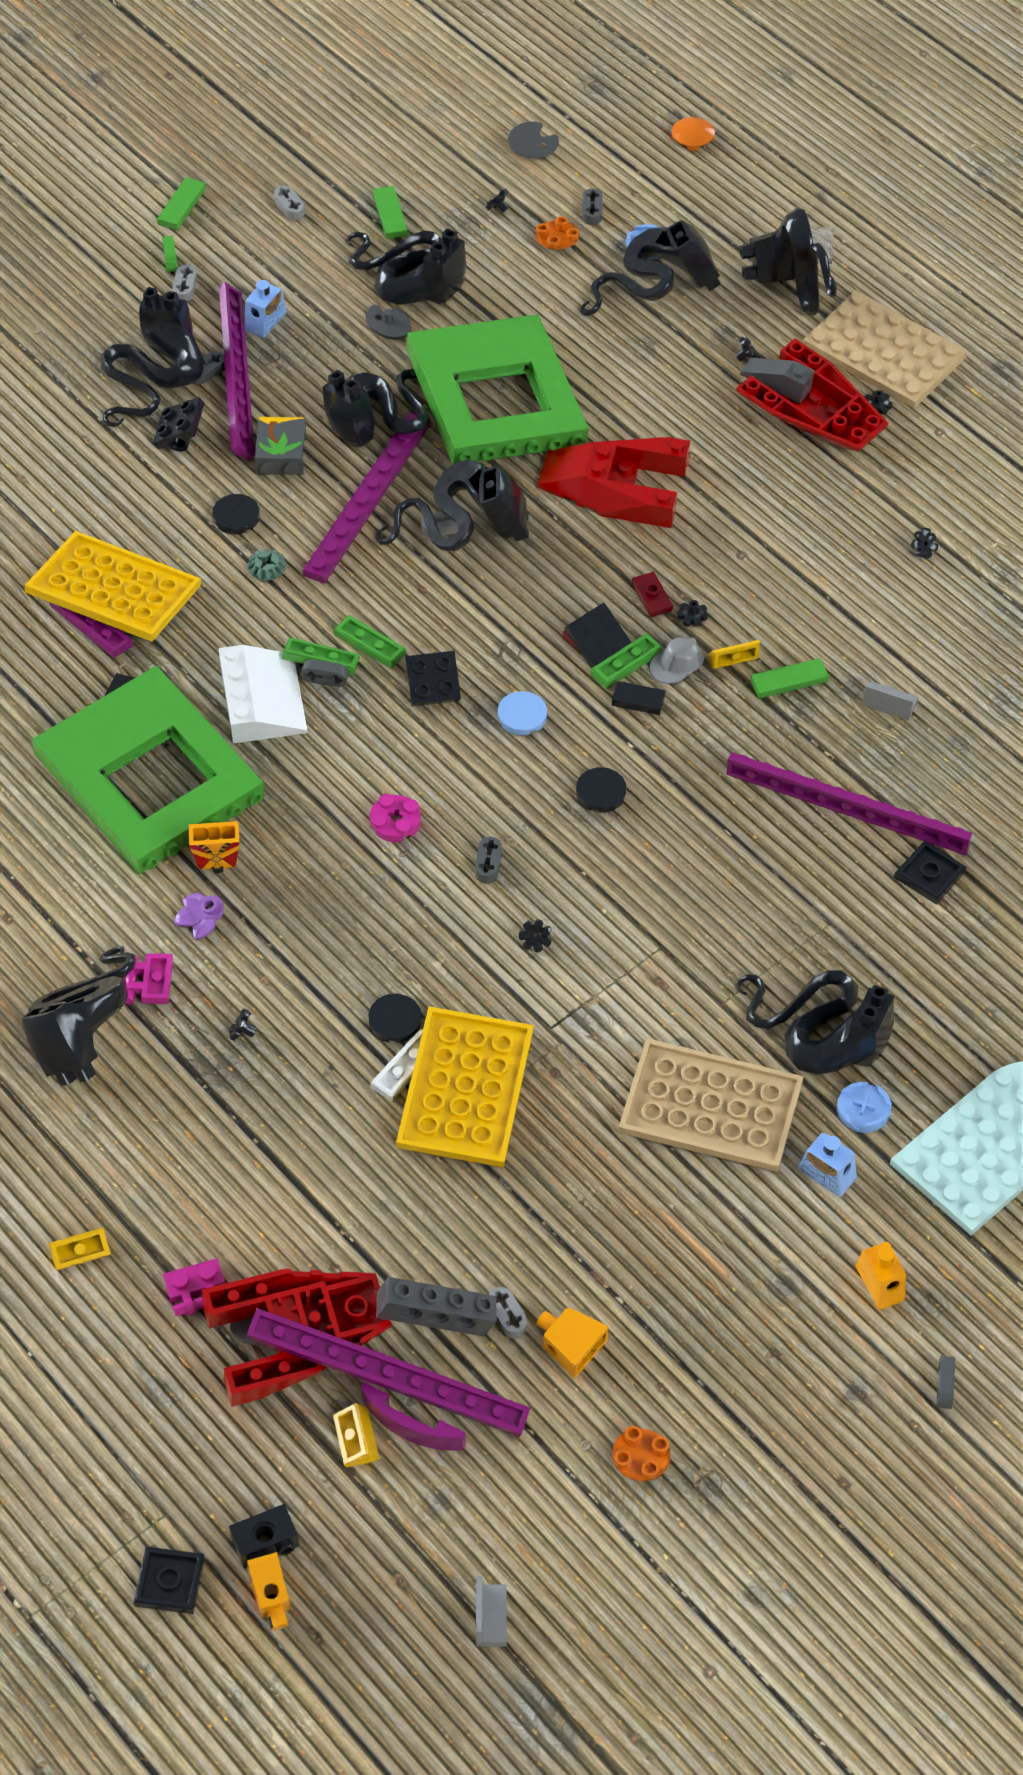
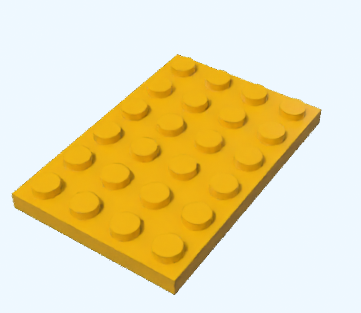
(113, 585)
(465, 1087)

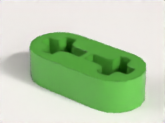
(169, 253)

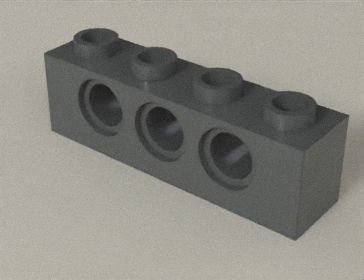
(436, 1306)

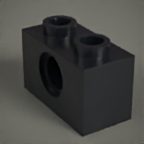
(273, 1523)

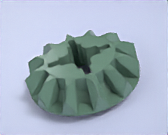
(269, 571)

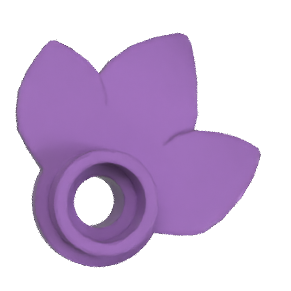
(197, 914)

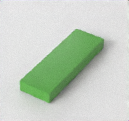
(181, 203)
(390, 212)
(370, 641)
(300, 651)
(626, 660)
(789, 678)

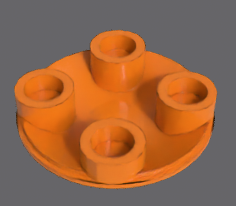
(693, 132)
(557, 234)
(641, 1454)

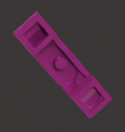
(442, 1437)

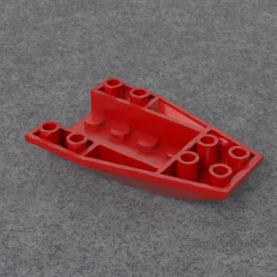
(829, 411)

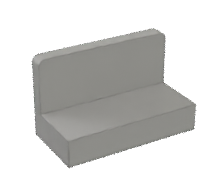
(889, 700)
(491, 1615)

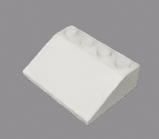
(261, 694)

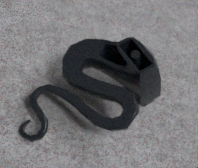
(678, 245)
(790, 256)
(435, 274)
(169, 329)
(350, 408)
(490, 489)
(64, 1020)
(855, 1041)

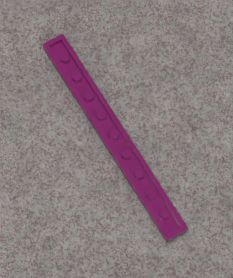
(236, 372)
(362, 503)
(849, 803)
(388, 1372)

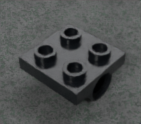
(178, 425)
(433, 678)

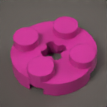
(395, 805)

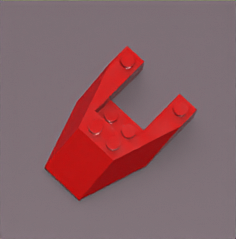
(606, 472)
(324, 1301)

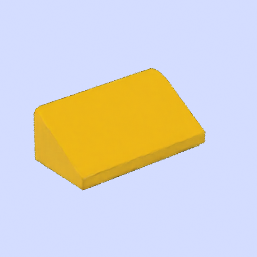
(734, 654)
(79, 1248)
(355, 1435)

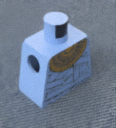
(264, 309)
(830, 1164)

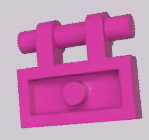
(156, 979)
(189, 1282)

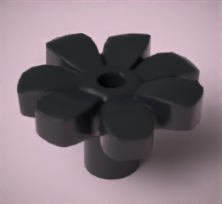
(498, 201)
(747, 350)
(879, 401)
(924, 543)
(692, 613)
(535, 935)
(242, 1026)

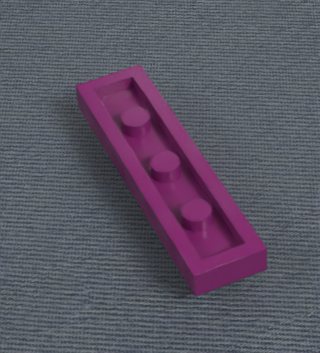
(105, 636)

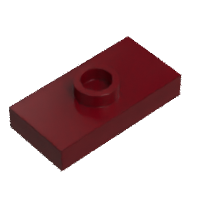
(652, 594)

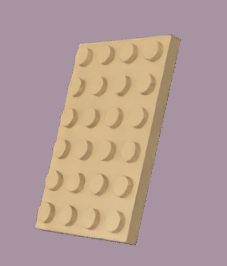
(885, 349)
(711, 1104)

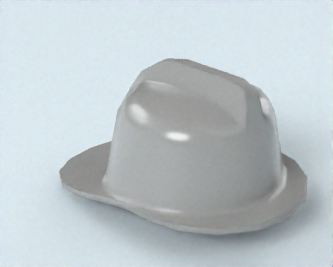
(676, 661)

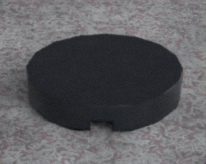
(236, 513)
(601, 789)
(395, 1018)

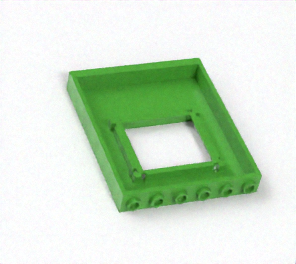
(491, 352)
(123, 729)

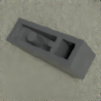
(782, 376)

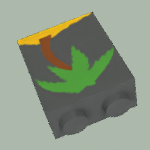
(280, 445)

